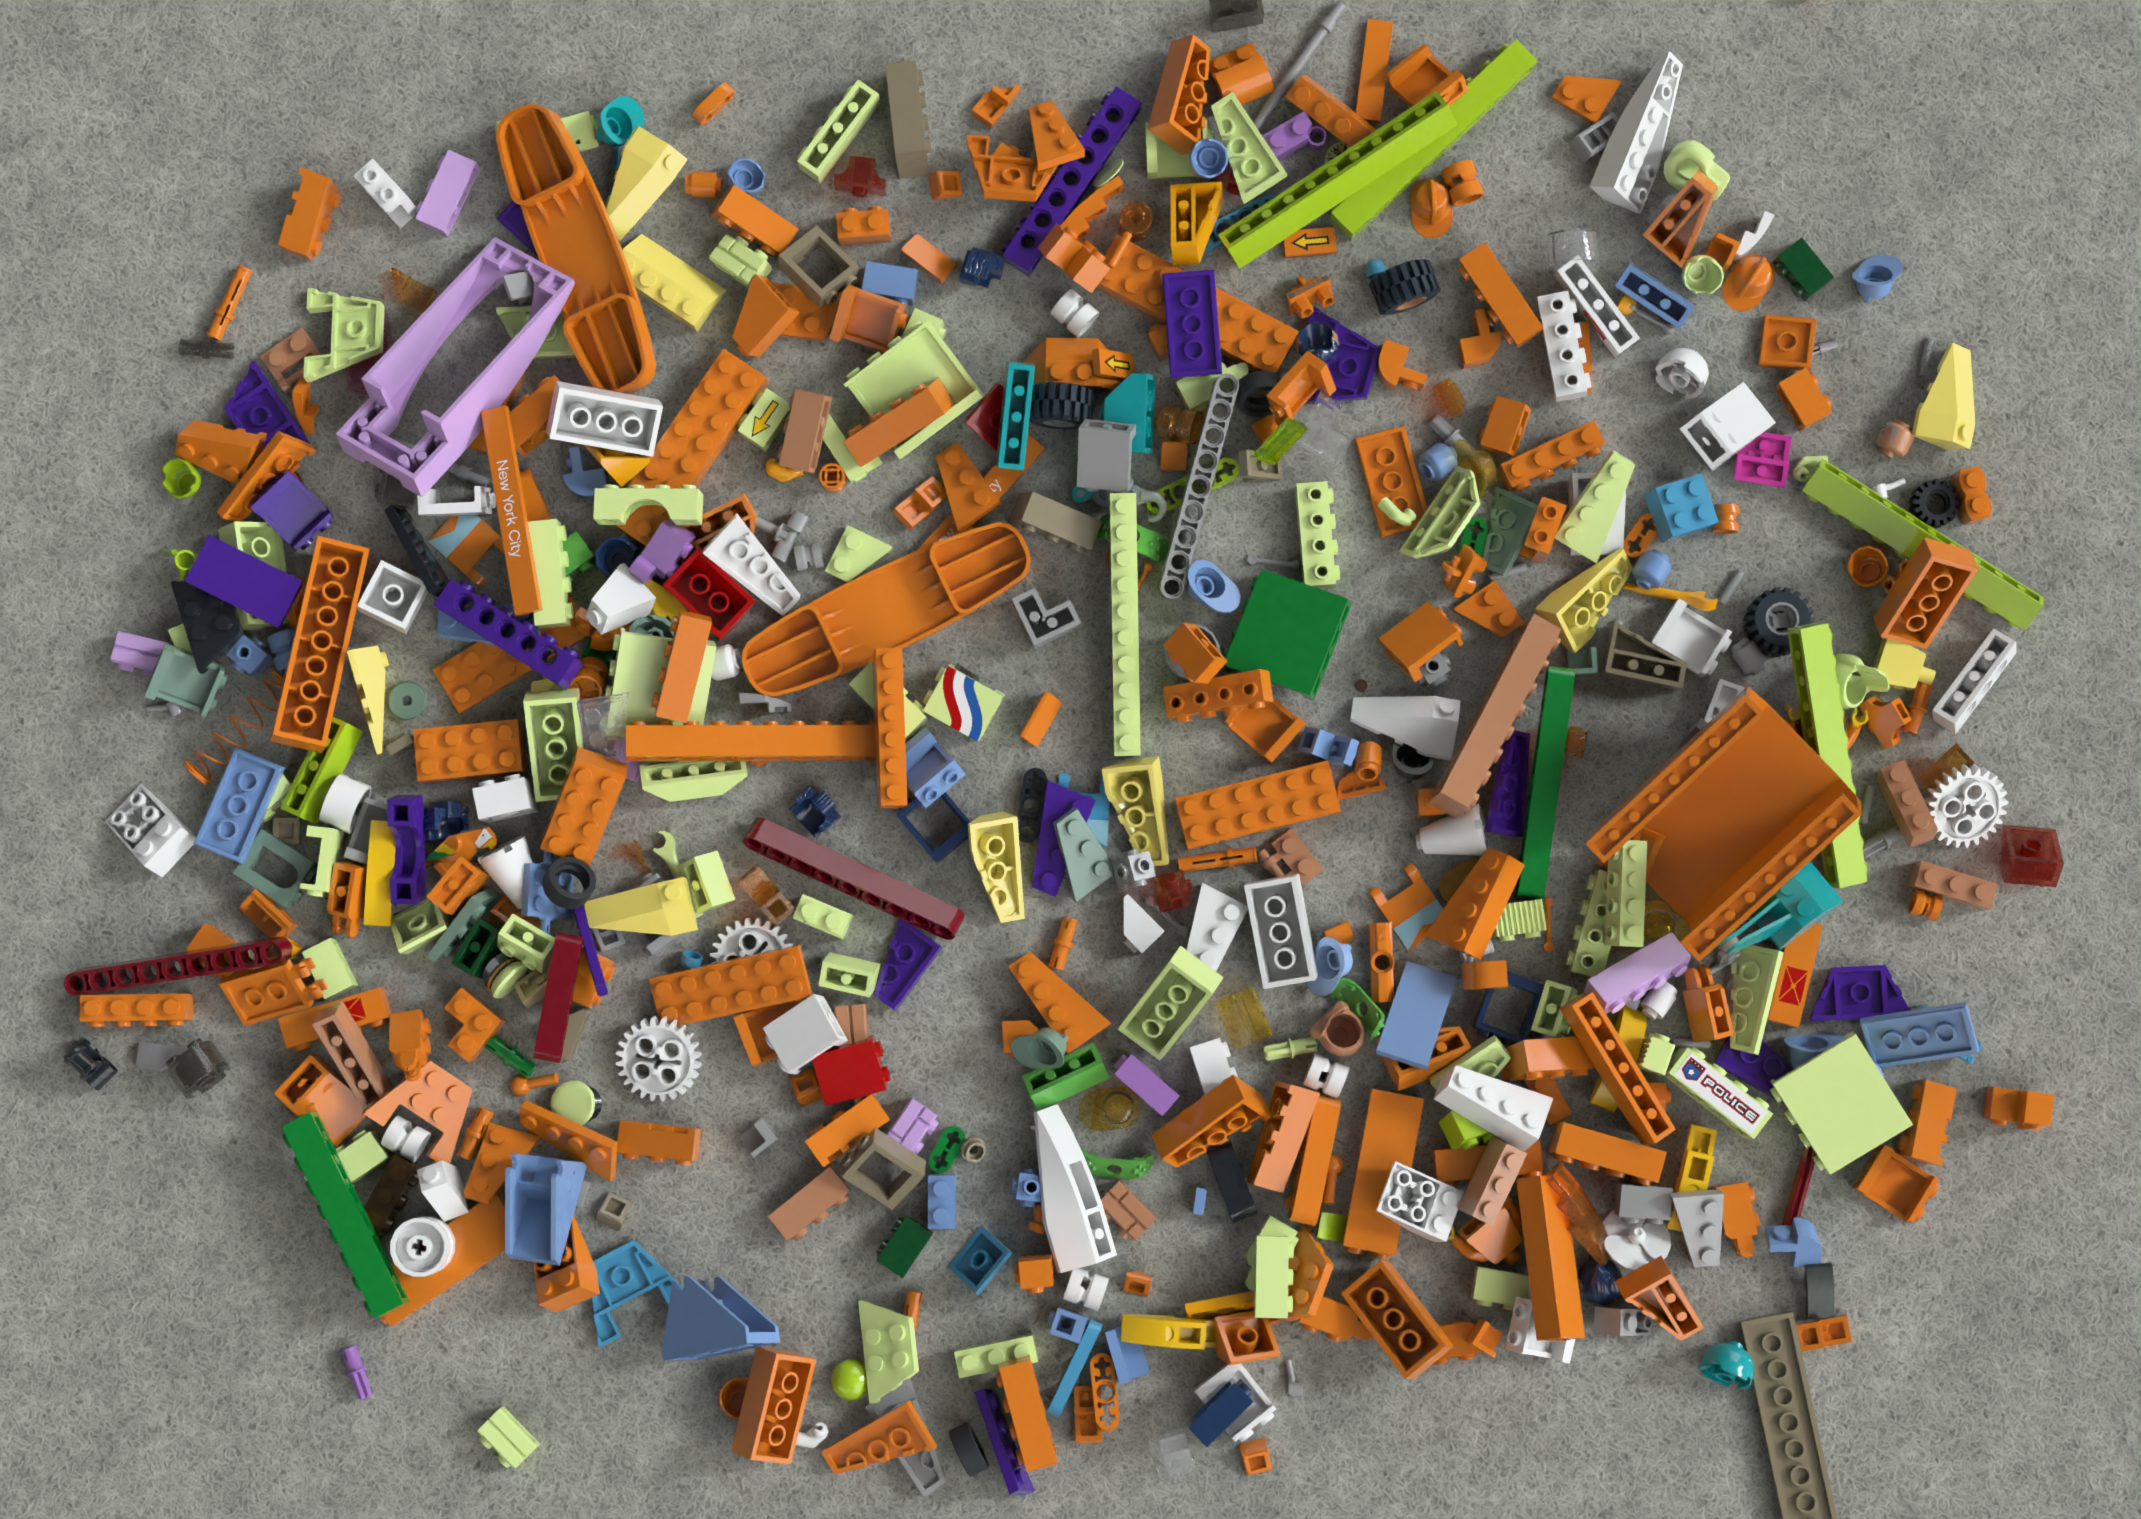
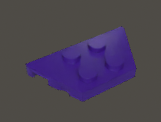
(260, 408)
(1858, 994)

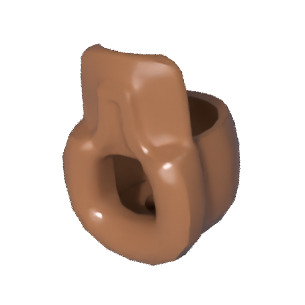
(1339, 1030)

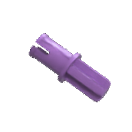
(356, 1371)

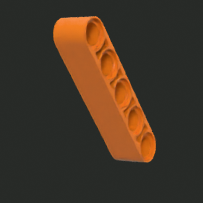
(1314, 1162)

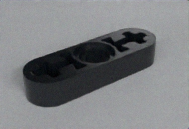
(1040, 787)

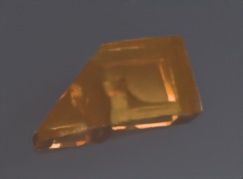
(412, 292)

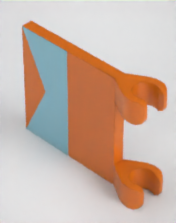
(465, 542)
(1410, 910)

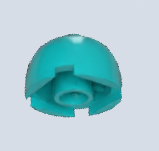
(1728, 1364)

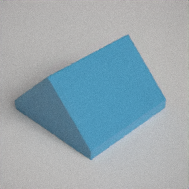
(980, 1260)

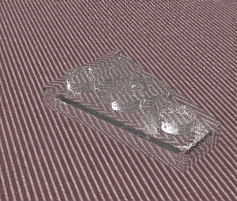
(604, 723)

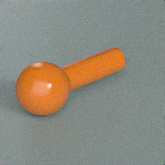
(521, 1086)
(1335, 1167)

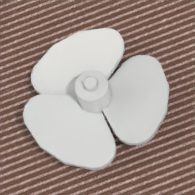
(1627, 1240)

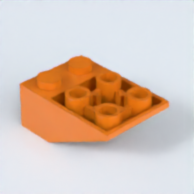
(322, 1090)
(571, 1281)

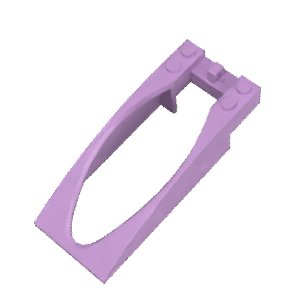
(400, 368)

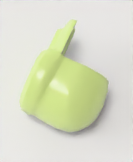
(1687, 159)
(1853, 687)

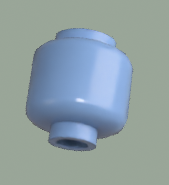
(1438, 462)
(1651, 569)

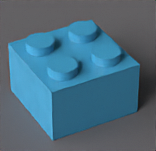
(1681, 508)

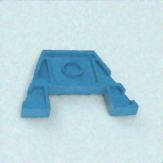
(621, 1278)

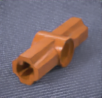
(1381, 944)

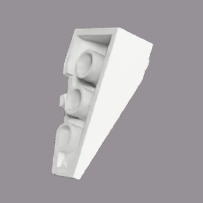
(1418, 721)

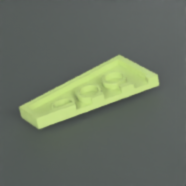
(1249, 154)
(1594, 511)

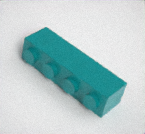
(1015, 415)

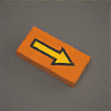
(1310, 243)
(1112, 364)

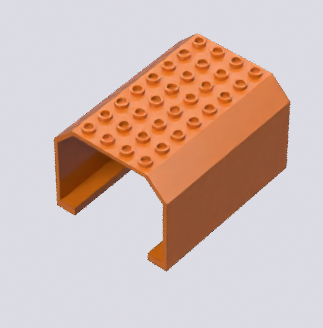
(1737, 818)

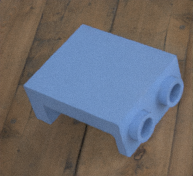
(929, 768)

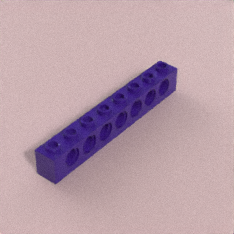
(1116, 102)

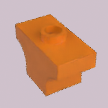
(1885, 719)

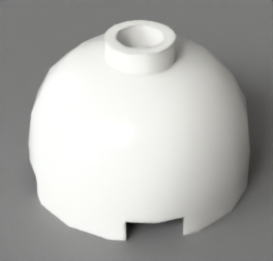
(1683, 371)

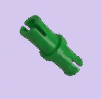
(510, 1056)

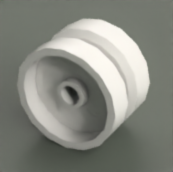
(406, 1247)

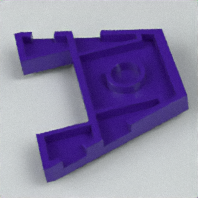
(1353, 363)

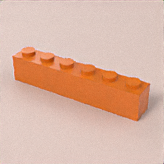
(889, 728)
(1617, 1068)

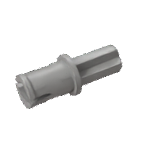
(1446, 431)
(1882, 840)

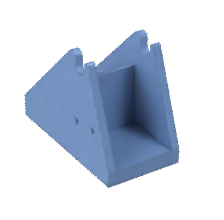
(540, 1206)
(713, 1322)

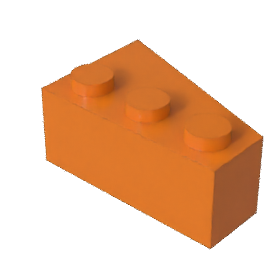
(1681, 221)
(1661, 1297)

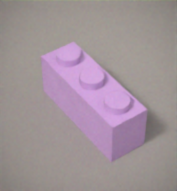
(447, 192)

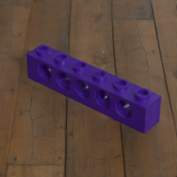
(452, 603)

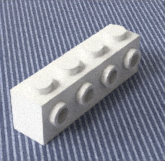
(1562, 346)

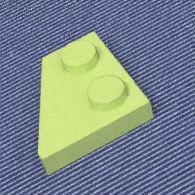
(855, 554)

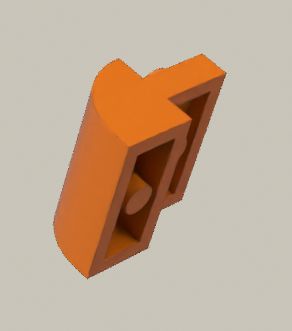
(1242, 73)

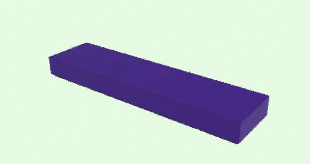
(590, 951)

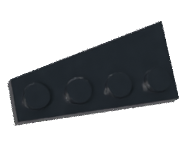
(417, 550)

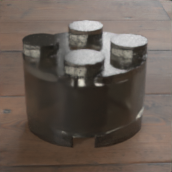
(197, 1068)

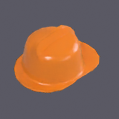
(1431, 208)
(1748, 282)

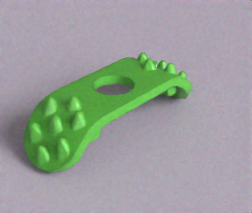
(1149, 544)
(1353, 995)
(1129, 1168)

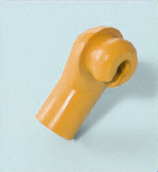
(781, 473)

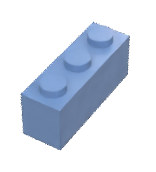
(1654, 295)

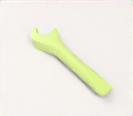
(668, 854)

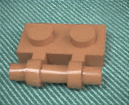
(1294, 854)

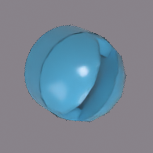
(1374, 268)
(691, 959)

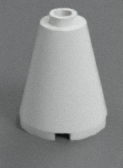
(1455, 835)
(506, 867)

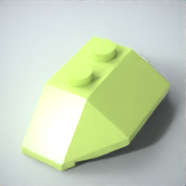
(1445, 516)
(690, 778)

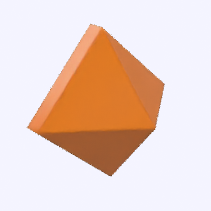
(1137, 1283)

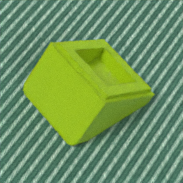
(1331, 1226)

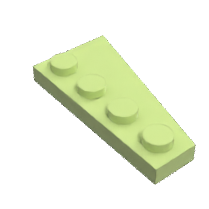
(1752, 994)

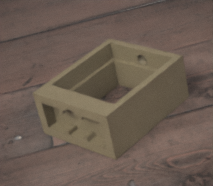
(800, 250)
(878, 1141)

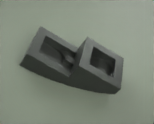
(1819, 1290)

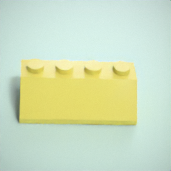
(671, 282)

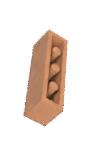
(352, 1054)

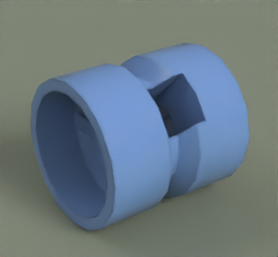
(280, 645)

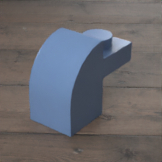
(581, 481)
(1328, 747)
(1798, 1239)

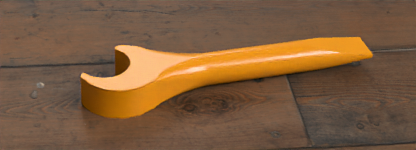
(1693, 599)

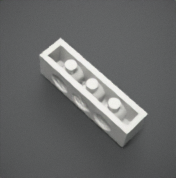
(1974, 681)

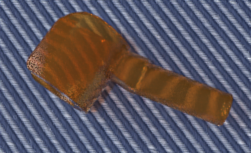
(639, 857)

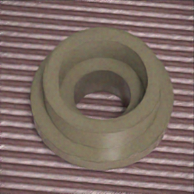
(978, 1152)

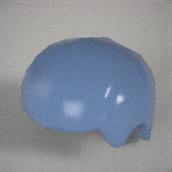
(1208, 158)
(746, 176)

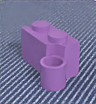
(1294, 136)
(663, 552)

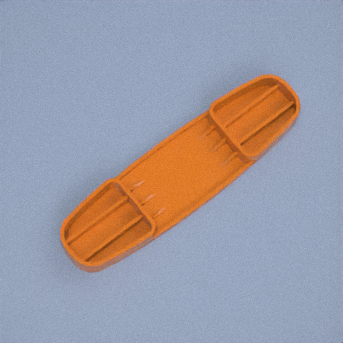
(577, 239)
(886, 609)

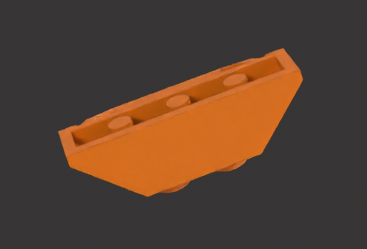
(1069, 362)
(717, 518)

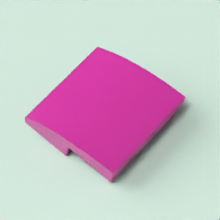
(1764, 460)

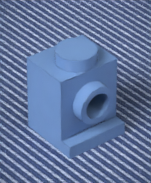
(1072, 1333)

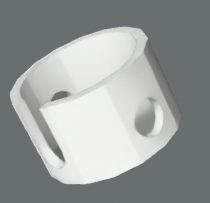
(342, 802)

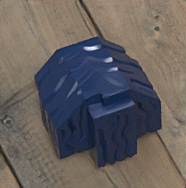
(981, 267)
(613, 553)
(815, 811)
(445, 819)

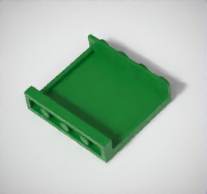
(1287, 632)

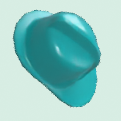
(619, 120)

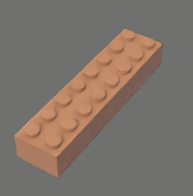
(1495, 715)

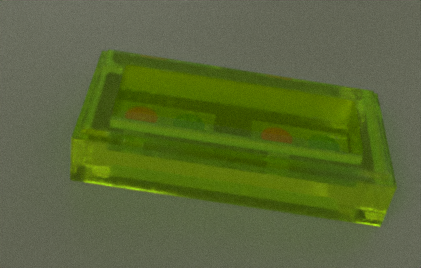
(1280, 441)

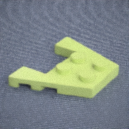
(354, 335)

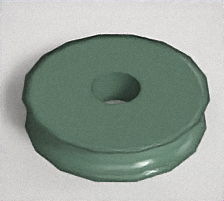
(396, 698)

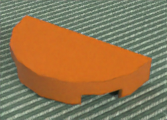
(1353, 786)

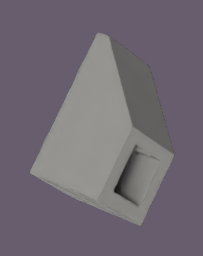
(1621, 1321)

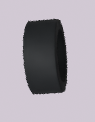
(1253, 383)
(560, 896)
(968, 1449)

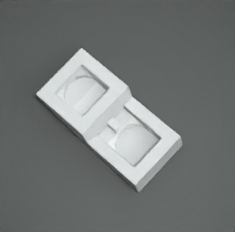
(1749, 240)

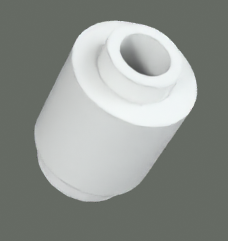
(1659, 1001)

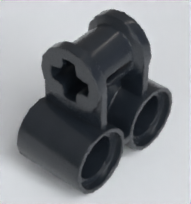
(90, 1064)

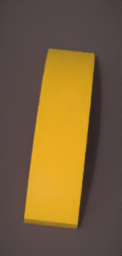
(379, 870)
(1631, 1029)

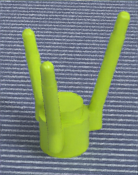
(183, 560)

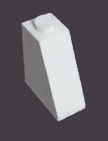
(619, 601)
(443, 1189)

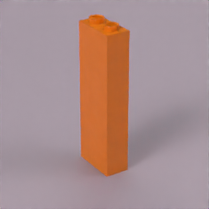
(1386, 1137)
(477, 1241)
(1549, 1261)

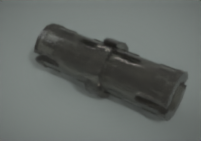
(206, 349)

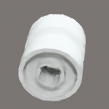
(1074, 313)
(1335, 1077)
(405, 1138)
(1095, 1290)

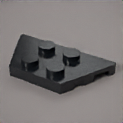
(208, 623)

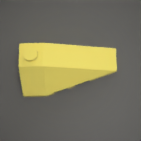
(643, 175)
(369, 676)

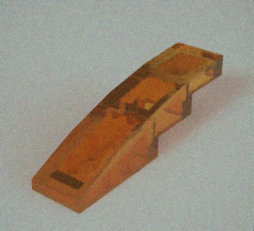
(1583, 1217)

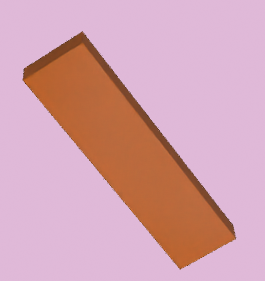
(1374, 70)

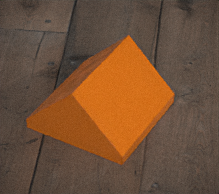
(1244, 1338)

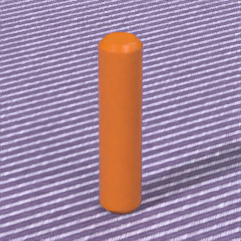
(1119, 250)

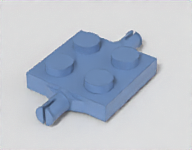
(534, 900)

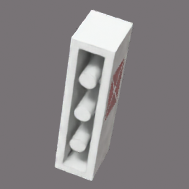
(1596, 306)

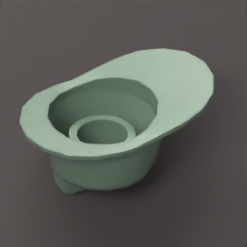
(1041, 1049)

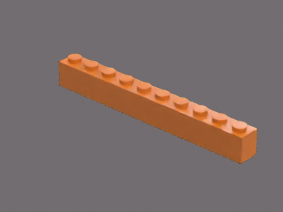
(750, 741)

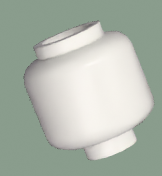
(726, 662)

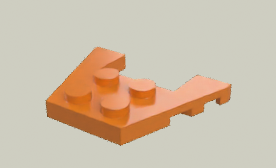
(1004, 175)
(434, 1098)

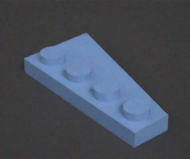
(451, 629)

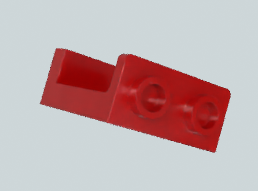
(851, 1071)

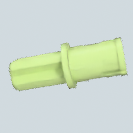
(1290, 1048)

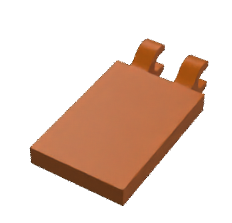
(272, 990)

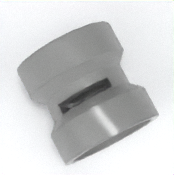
(808, 556)

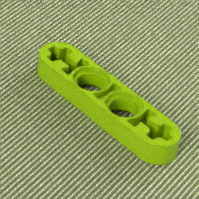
(1224, 478)

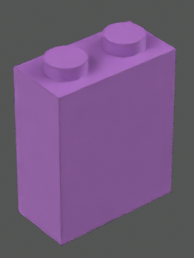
(1145, 1083)

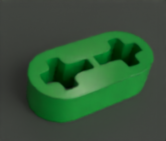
(1480, 537)
(941, 1146)

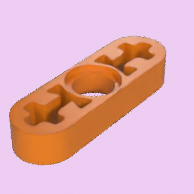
(1099, 1412)

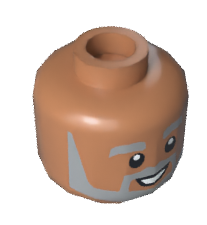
(1895, 439)

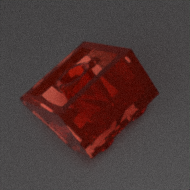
(2030, 856)

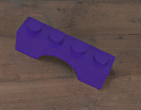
(407, 824)

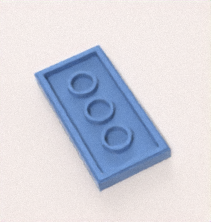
(239, 805)
(1416, 1015)
(1920, 1035)

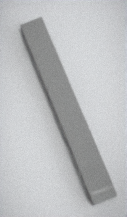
(1189, 497)

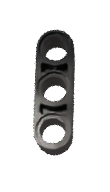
(1231, 1182)

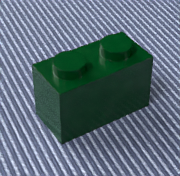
(1802, 270)
(478, 948)
(904, 1246)

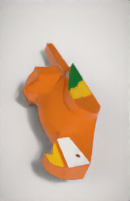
(458, 845)

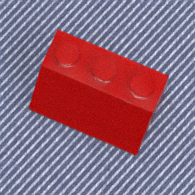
(710, 592)

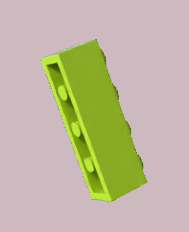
(320, 771)

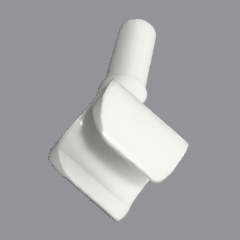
(1883, 488)

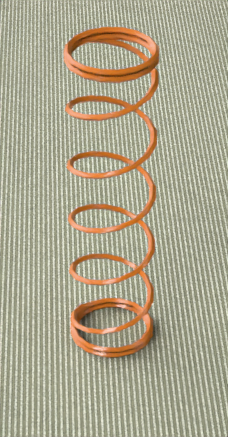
(197, 773)

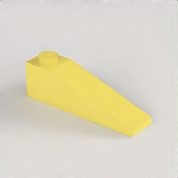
(1948, 410)
(1584, 599)
(1138, 798)
(997, 858)
(650, 909)

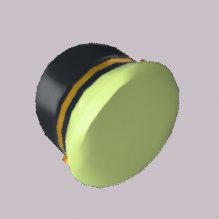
(502, 974)
(576, 1102)

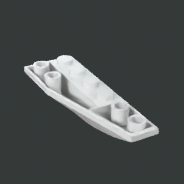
(1639, 139)
(1069, 1196)

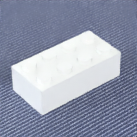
(604, 418)
(1281, 931)

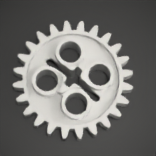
(1966, 805)
(734, 942)
(656, 1081)

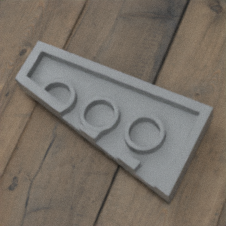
(924, 1465)

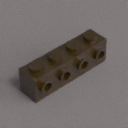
(391, 1193)

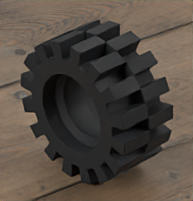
(1945, 492)

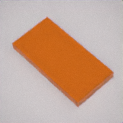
(1391, 474)

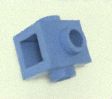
(249, 655)
(1018, 1188)

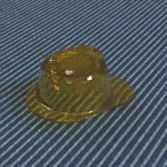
(1479, 463)
(1661, 921)
(1110, 1108)

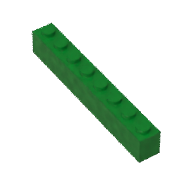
(345, 1215)

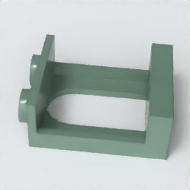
(285, 896)

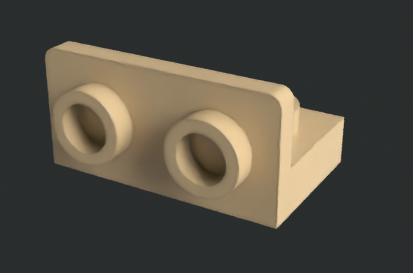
(532, 987)

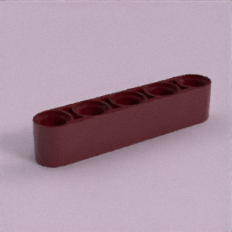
(558, 997)

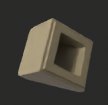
(613, 1211)

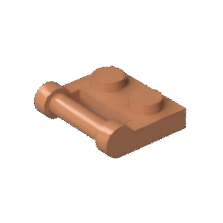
(287, 355)

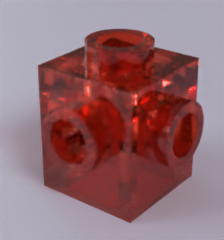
(1172, 891)

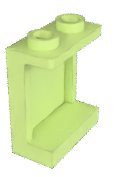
(330, 853)

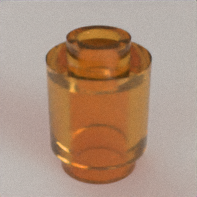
(1449, 398)

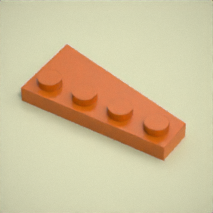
(573, 1139)

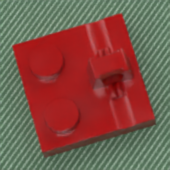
(985, 417)

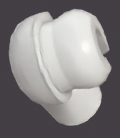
(813, 1436)

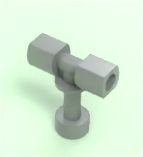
(784, 534)

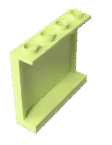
(906, 365)
(637, 672)
(1840, 1104)

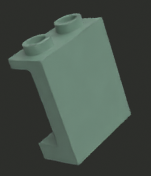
(179, 681)

